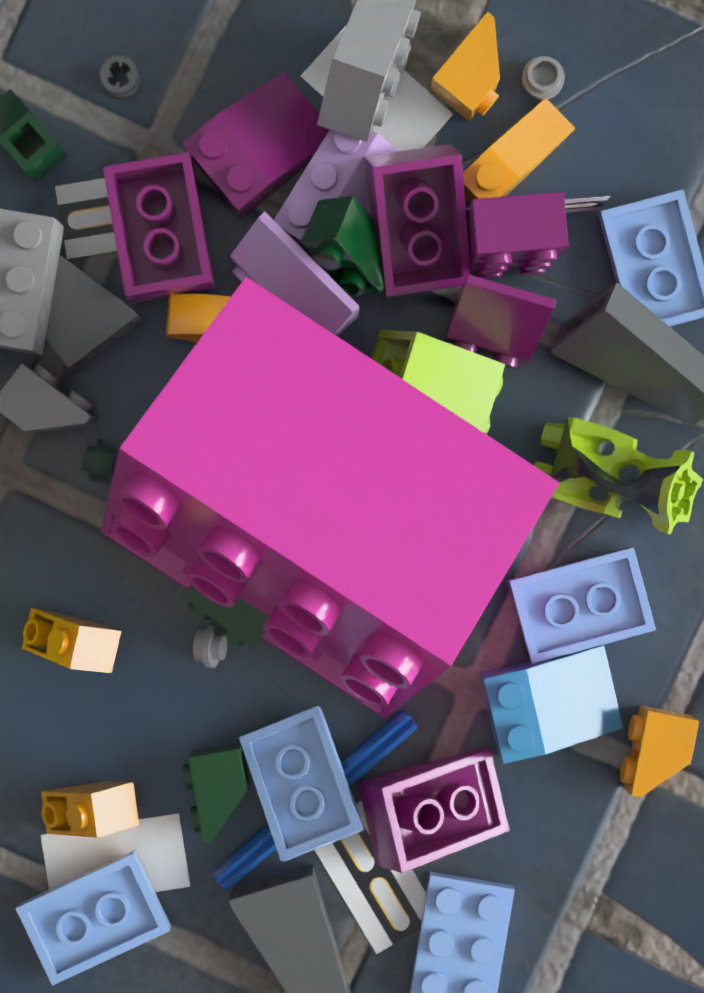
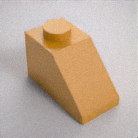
(471, 72)

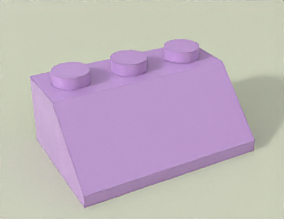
(333, 172)
(288, 272)

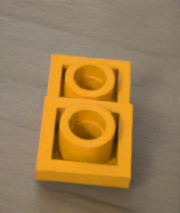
(192, 314)

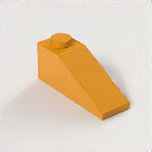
(516, 153)

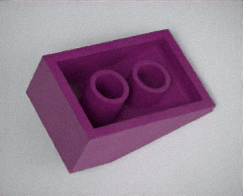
(257, 143)
(498, 320)
(432, 809)

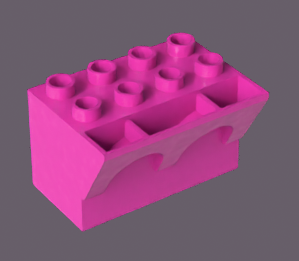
(323, 500)

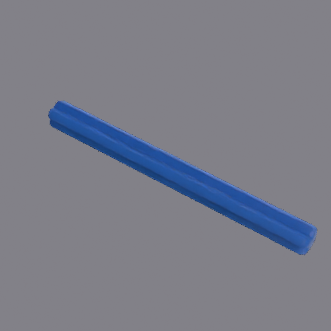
(354, 767)

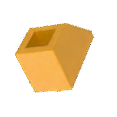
(71, 641)
(659, 748)
(90, 809)

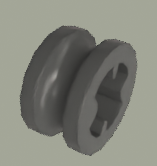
(133, 76)

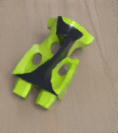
(662, 488)

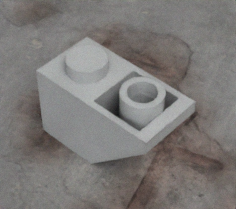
(39, 406)

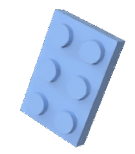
(657, 256)
(581, 605)
(301, 784)
(93, 917)
(461, 935)

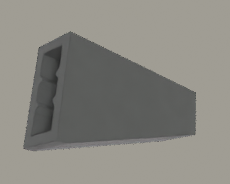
(85, 316)
(635, 352)
(292, 931)

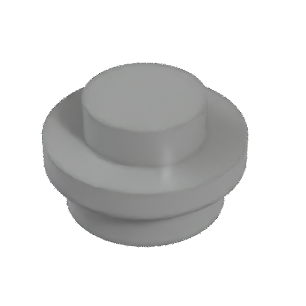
(543, 77)
(209, 646)

